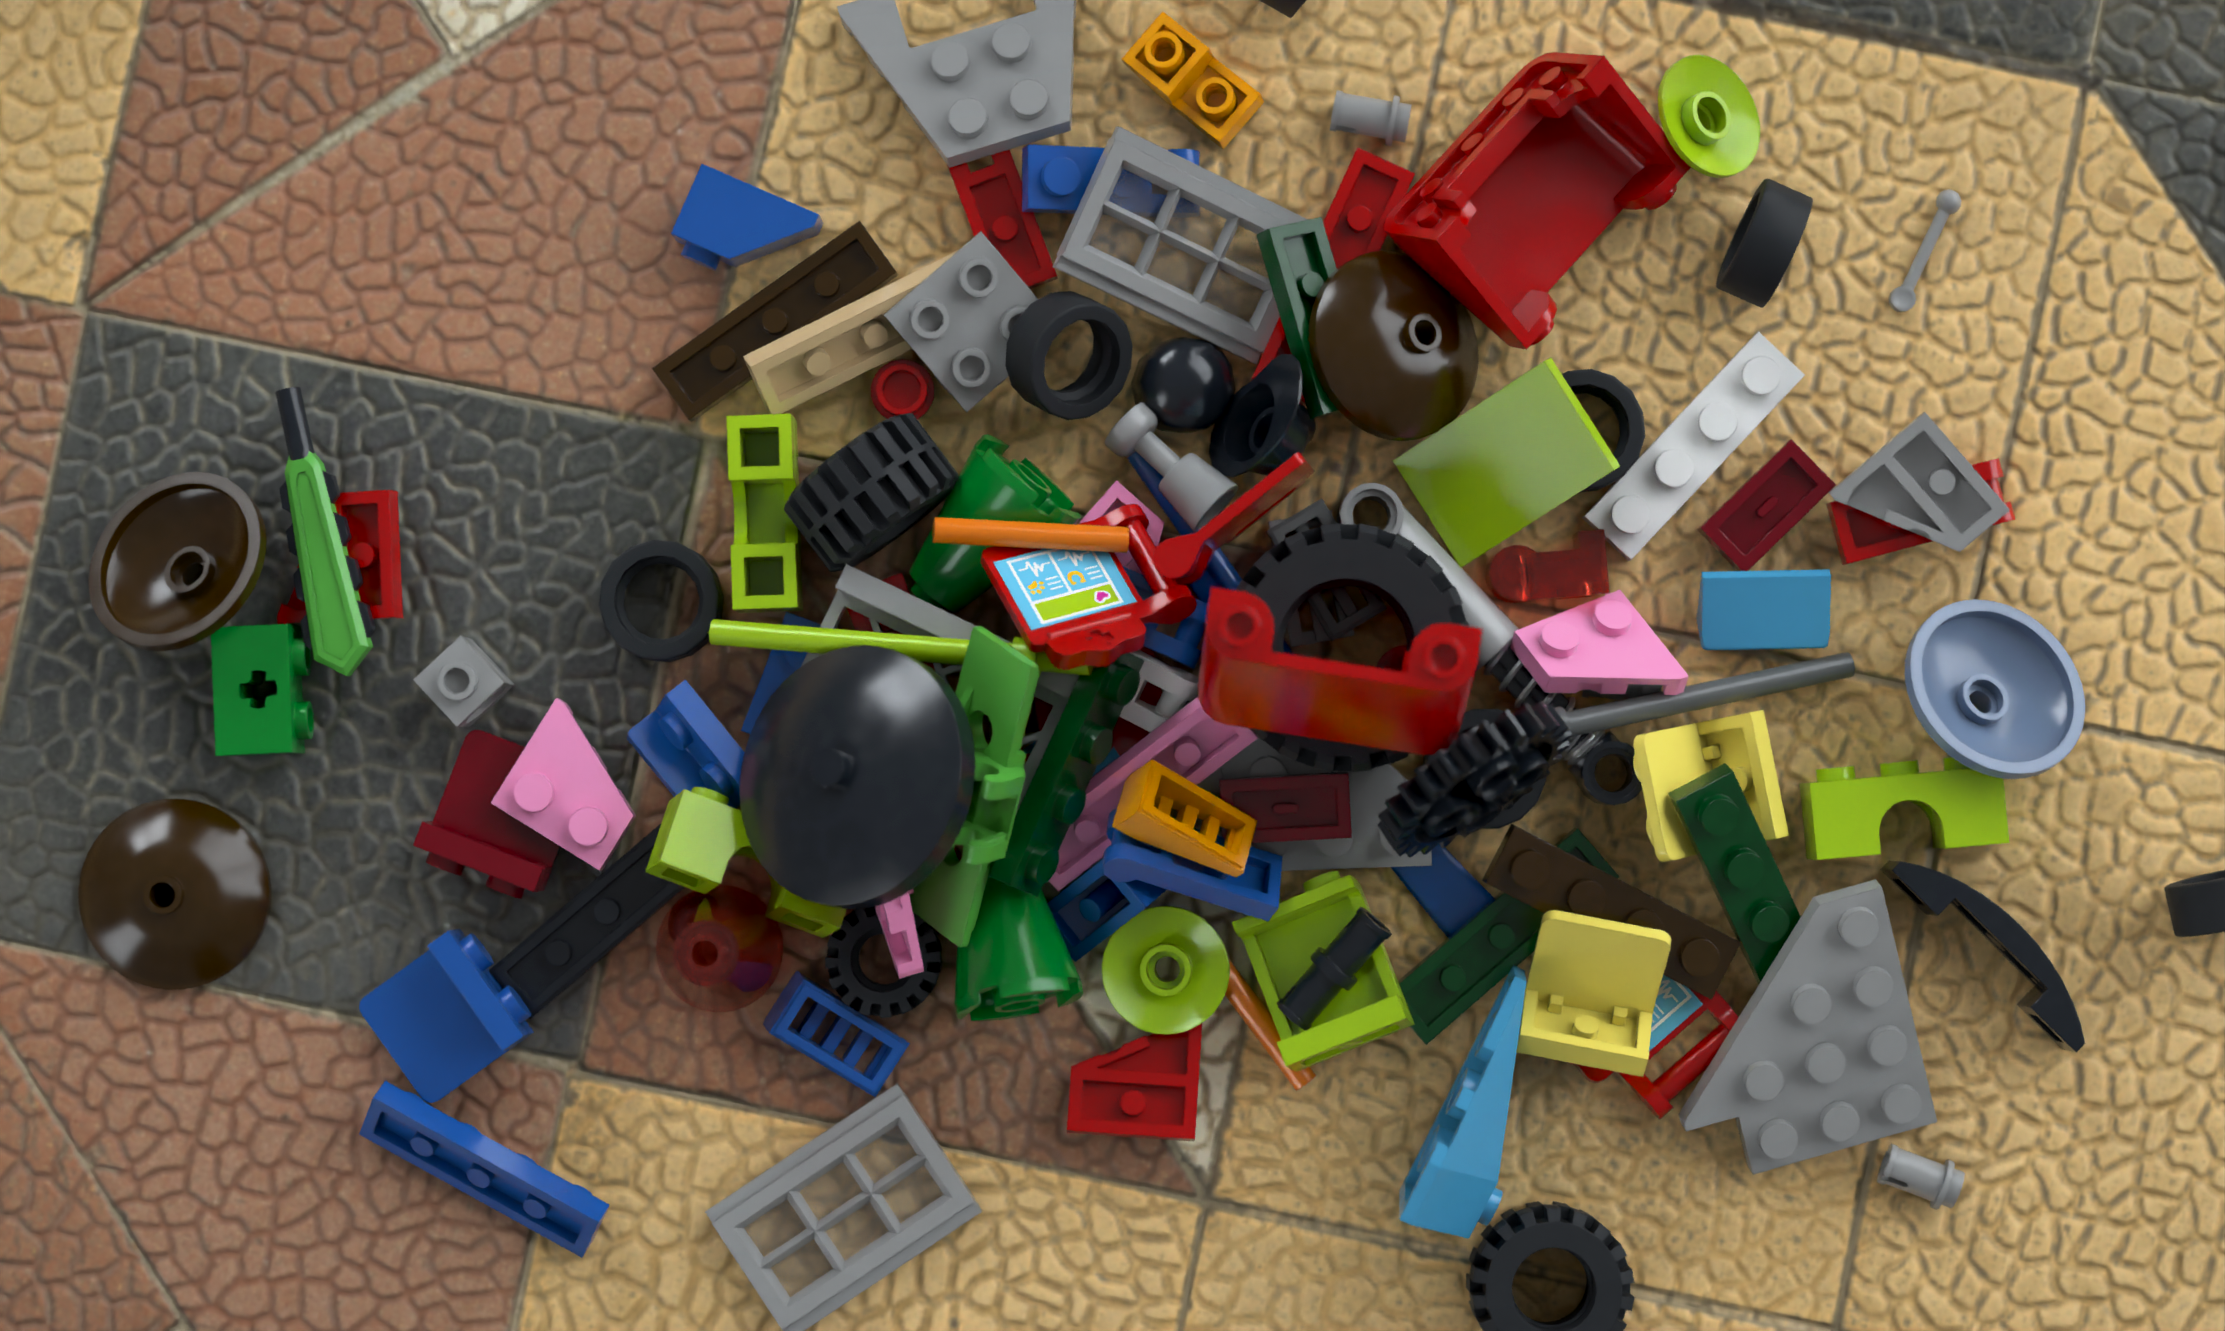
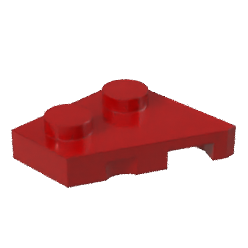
(1139, 1089)

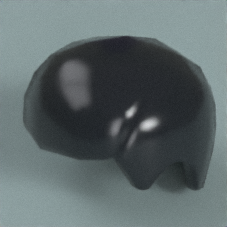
(1184, 384)

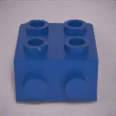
(446, 1015)

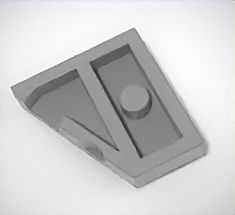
(1923, 487)

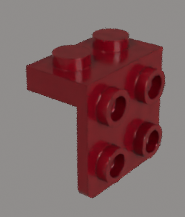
(477, 833)

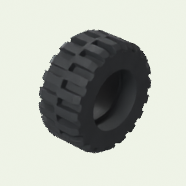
(1355, 558)

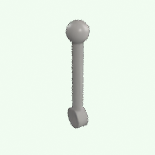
(1903, 297)

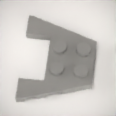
(979, 86)

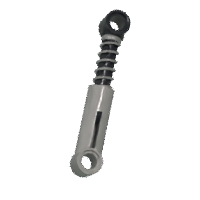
(1496, 651)

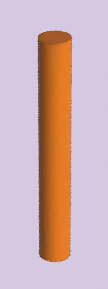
(1030, 535)
(1262, 1025)

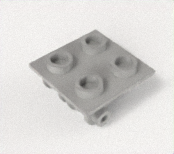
(963, 319)

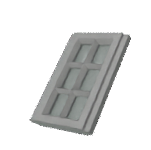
(1176, 244)
(843, 1211)

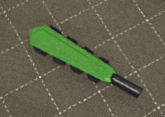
(327, 578)

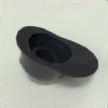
(1263, 422)

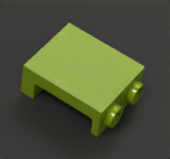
(1282, 954)

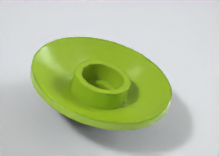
(1708, 116)
(1132, 976)

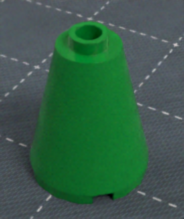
(985, 490)
(1013, 958)

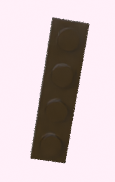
(827, 280)
(1559, 881)

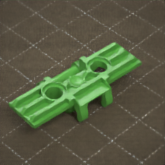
(1002, 686)

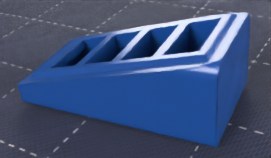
(788, 1005)

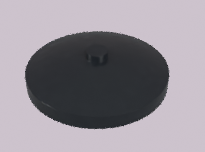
(857, 777)

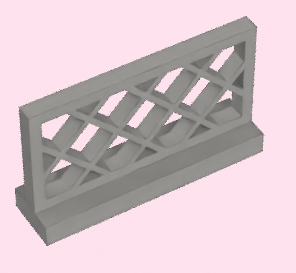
(916, 617)

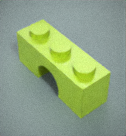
(766, 541)
(1846, 811)
(699, 840)

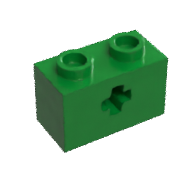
(238, 663)

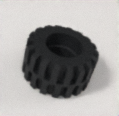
(871, 492)
(1540, 1228)

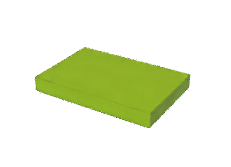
(1506, 462)

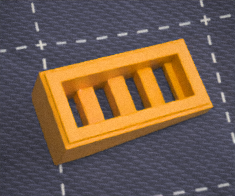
(1146, 811)

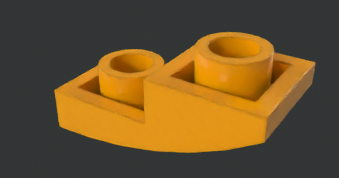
(1192, 80)

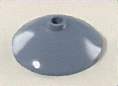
(2013, 674)

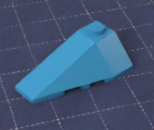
(1461, 1156)

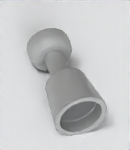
(1187, 483)

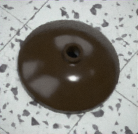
(1369, 349)
(177, 561)
(217, 885)

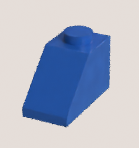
(737, 221)
(1098, 907)

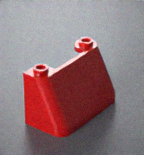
(1534, 190)
(1328, 699)

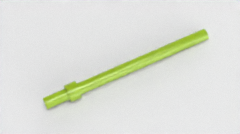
(827, 639)

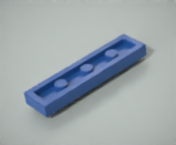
(483, 1168)

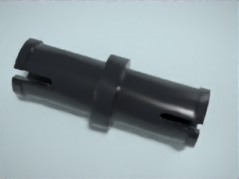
(1333, 968)

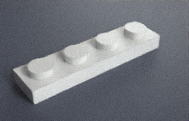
(1693, 446)

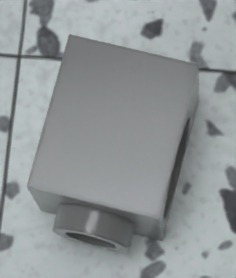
(464, 682)

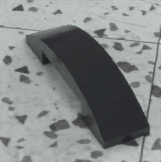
(2048, 1000)

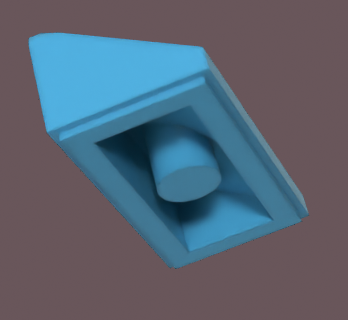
(1764, 609)

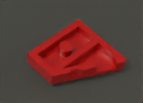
(376, 546)

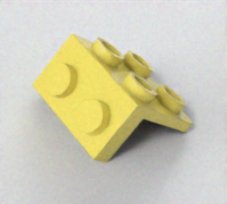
(1685, 752)
(1593, 992)

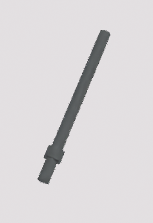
(1708, 694)

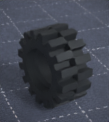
(860, 991)

